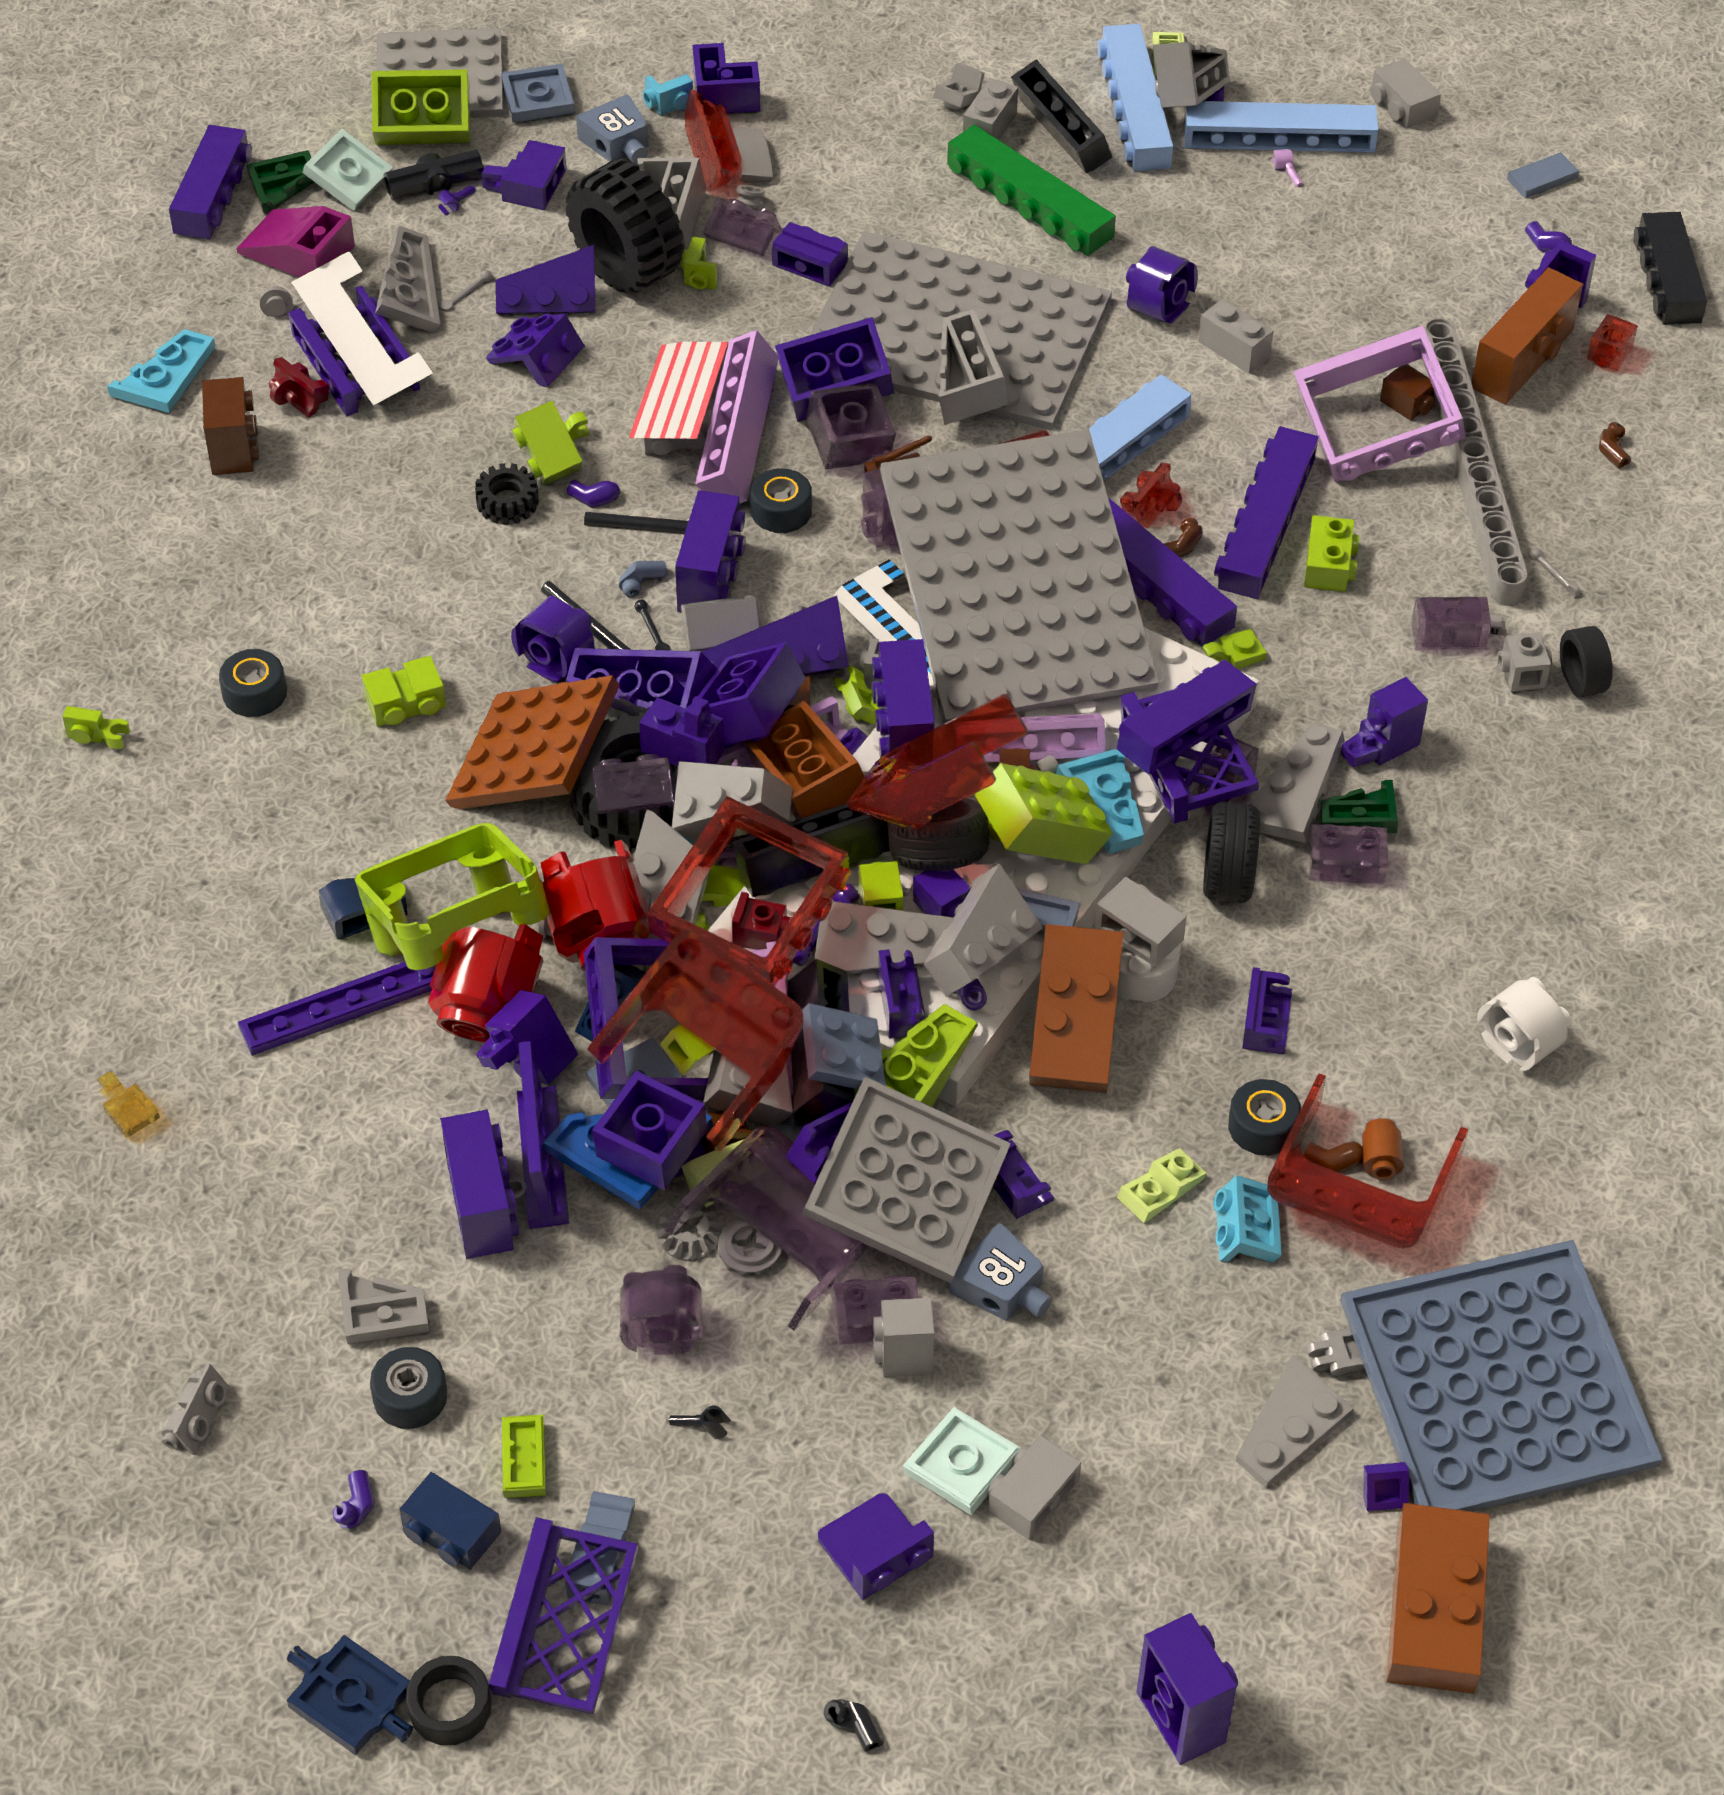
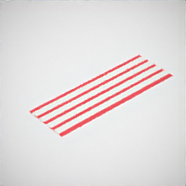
(679, 390)

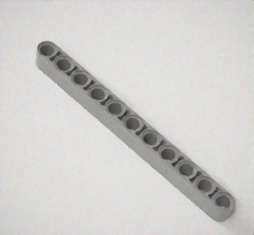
(1479, 475)

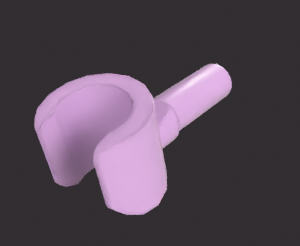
(1284, 160)

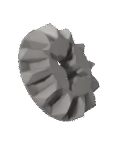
(688, 1245)
(730, 1251)

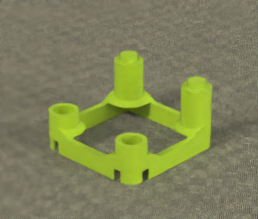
(485, 853)

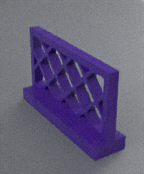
(1170, 778)
(542, 1172)
(527, 1607)

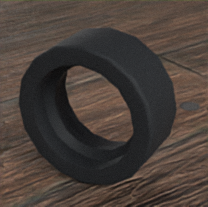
(1586, 661)
(453, 1731)

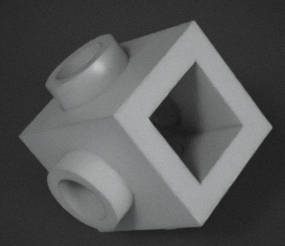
(1525, 661)

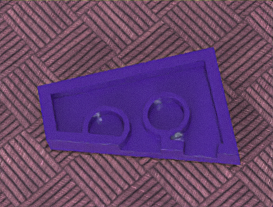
(550, 287)

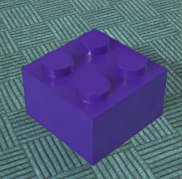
(650, 1130)

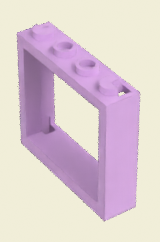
(1366, 363)

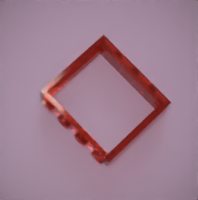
(731, 815)

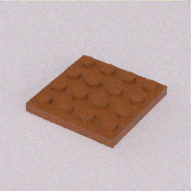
(533, 743)

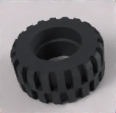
(628, 225)
(614, 741)

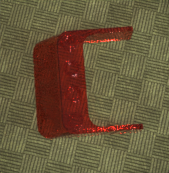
(938, 766)
(723, 1007)
(1350, 1201)

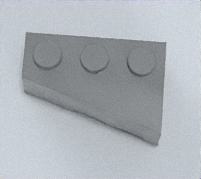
(682, 184)
(705, 786)

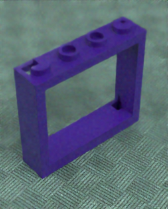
(604, 1003)

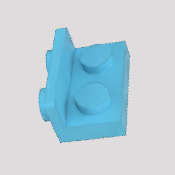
(1247, 1221)

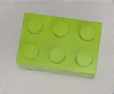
(421, 106)
(1044, 814)

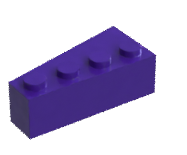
(811, 633)
(645, 675)

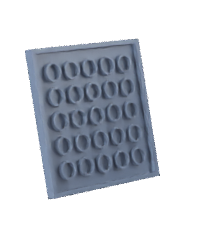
(1500, 1379)

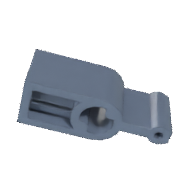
(609, 1517)

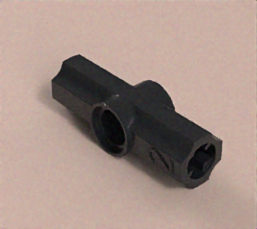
(433, 174)

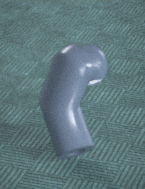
(632, 578)

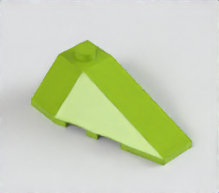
(928, 1054)

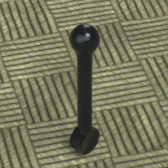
(641, 606)

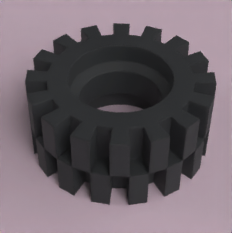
(511, 507)

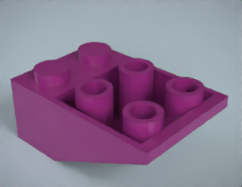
(299, 239)

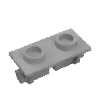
(201, 1401)

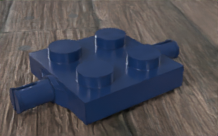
(349, 1694)

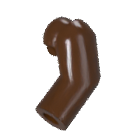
(1610, 445)
(1189, 538)
(1336, 1159)

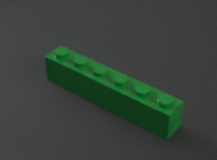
(1031, 190)

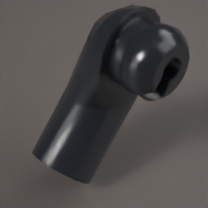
(855, 1719)

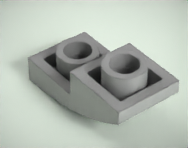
(755, 155)

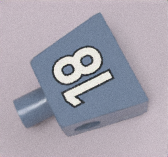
(615, 130)
(1001, 1276)

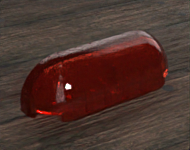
(711, 140)

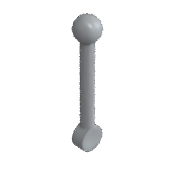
(485, 276)
(1537, 555)

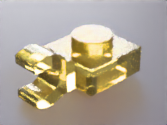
(128, 1107)

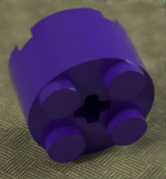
(1161, 284)
(550, 636)

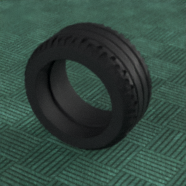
(947, 842)
(1231, 852)

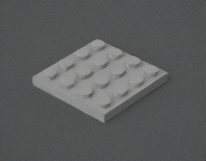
(451, 49)
(906, 1179)

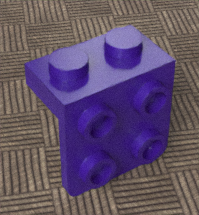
(1569, 261)
(542, 343)
(876, 1544)

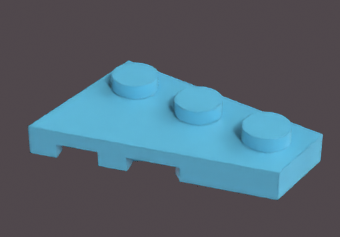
(166, 375)
(1111, 792)

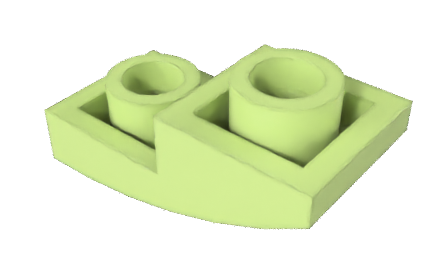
(1162, 1185)

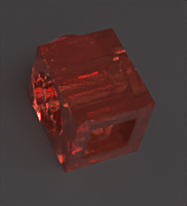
(1612, 342)

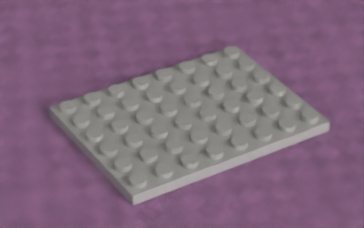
(1031, 320)
(1018, 575)

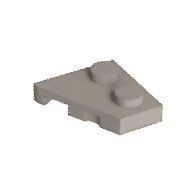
(380, 1308)

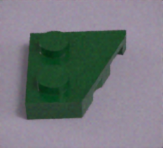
(279, 178)
(1362, 809)

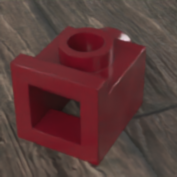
(758, 922)

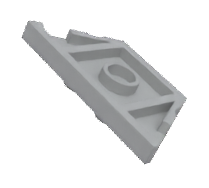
(656, 860)

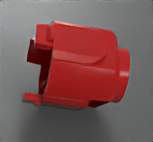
(593, 901)
(481, 976)

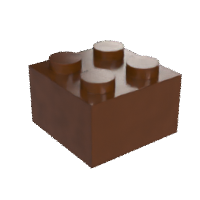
(229, 425)

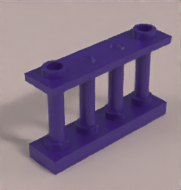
(334, 371)

